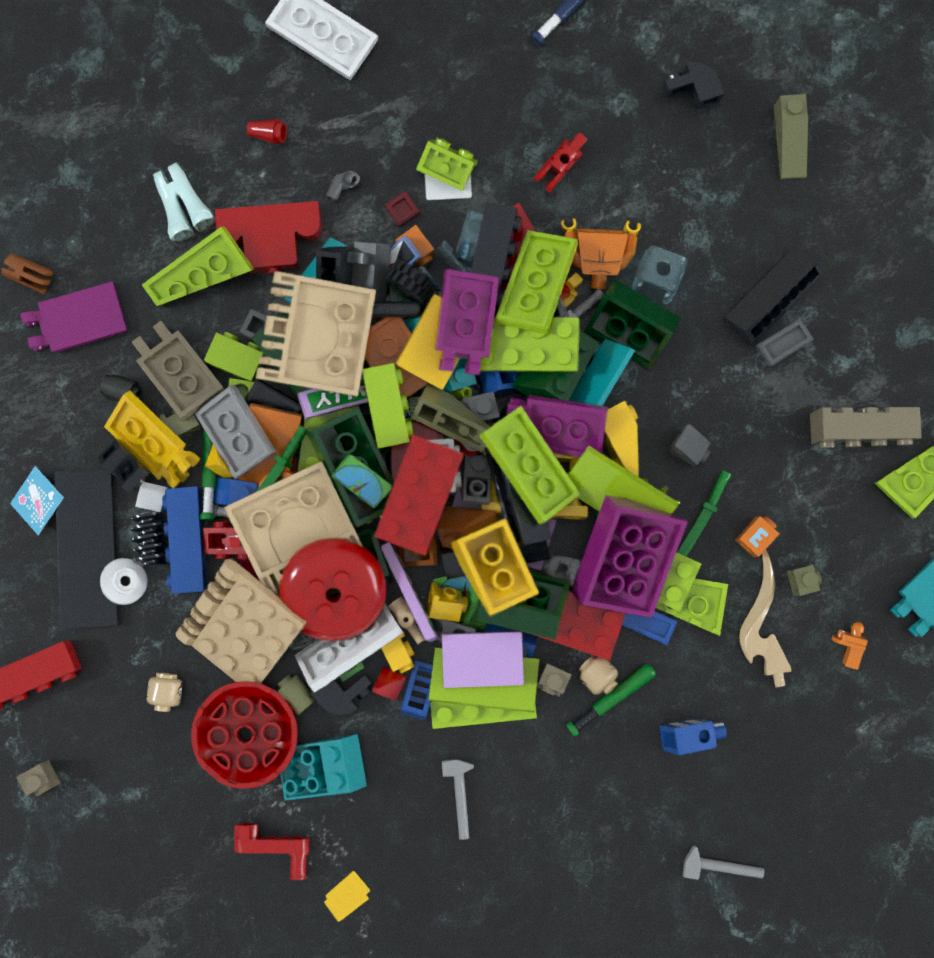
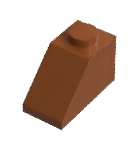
(461, 522)

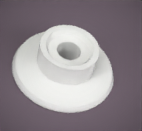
(111, 584)

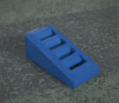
(411, 711)

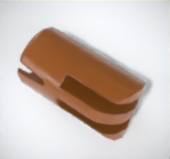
(27, 273)

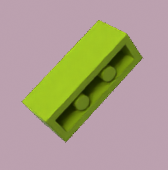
(387, 405)

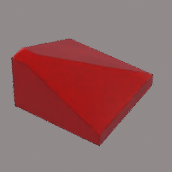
(389, 683)

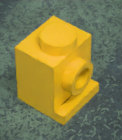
(445, 603)
(399, 654)

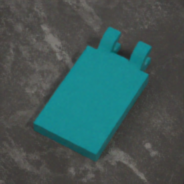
(918, 596)

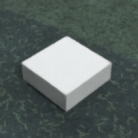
(151, 497)

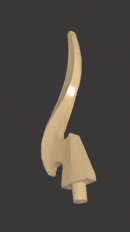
(749, 636)

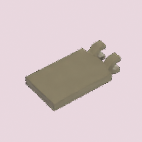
(177, 372)

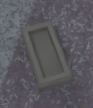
(784, 342)

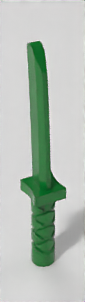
(283, 461)
(705, 514)

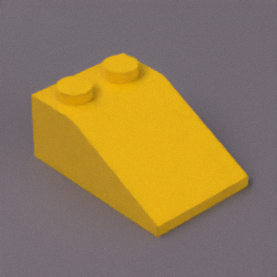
(622, 436)
(495, 567)

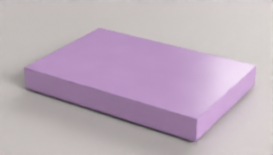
(482, 659)

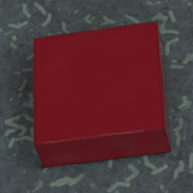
(402, 209)

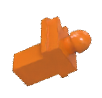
(855, 645)

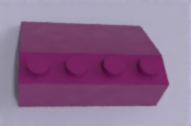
(628, 557)

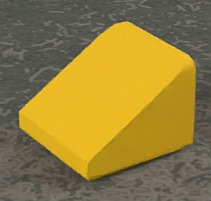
(217, 464)

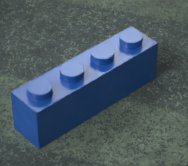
(185, 540)

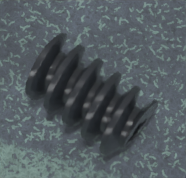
(148, 539)

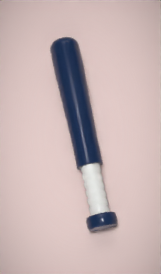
(559, 16)

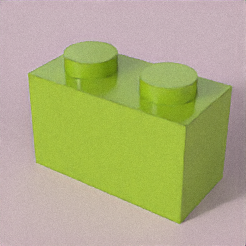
(234, 357)

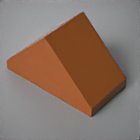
(414, 559)

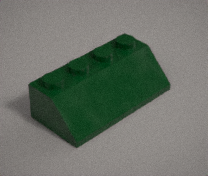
(346, 436)

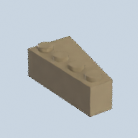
(865, 425)

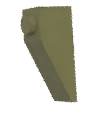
(792, 135)
(450, 417)

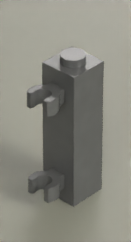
(369, 268)

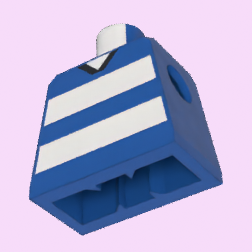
(691, 736)

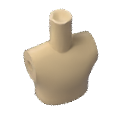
(403, 613)

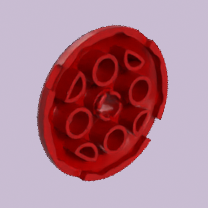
(337, 565)
(218, 738)

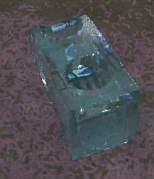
(469, 236)

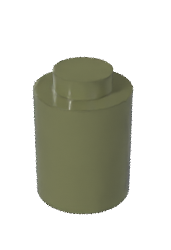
(295, 693)

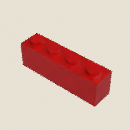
(38, 672)

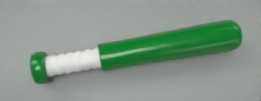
(208, 482)

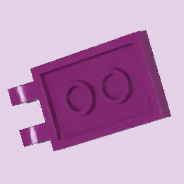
(77, 319)
(466, 319)
(564, 424)

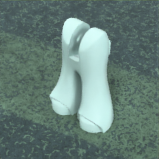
(178, 224)

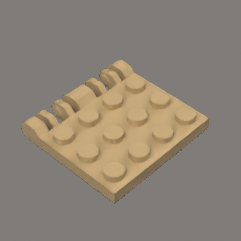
(321, 336)
(286, 518)
(244, 626)

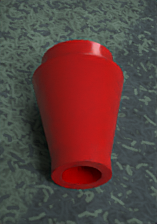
(268, 130)

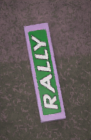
(320, 402)
(409, 592)

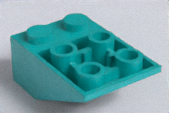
(324, 768)

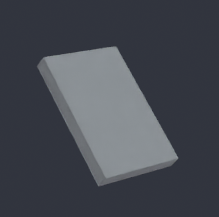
(235, 432)

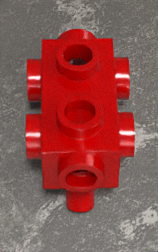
(222, 547)

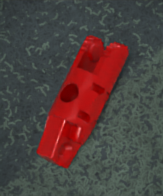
(569, 153)

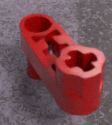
(247, 841)

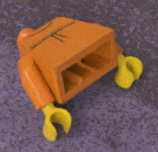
(602, 251)

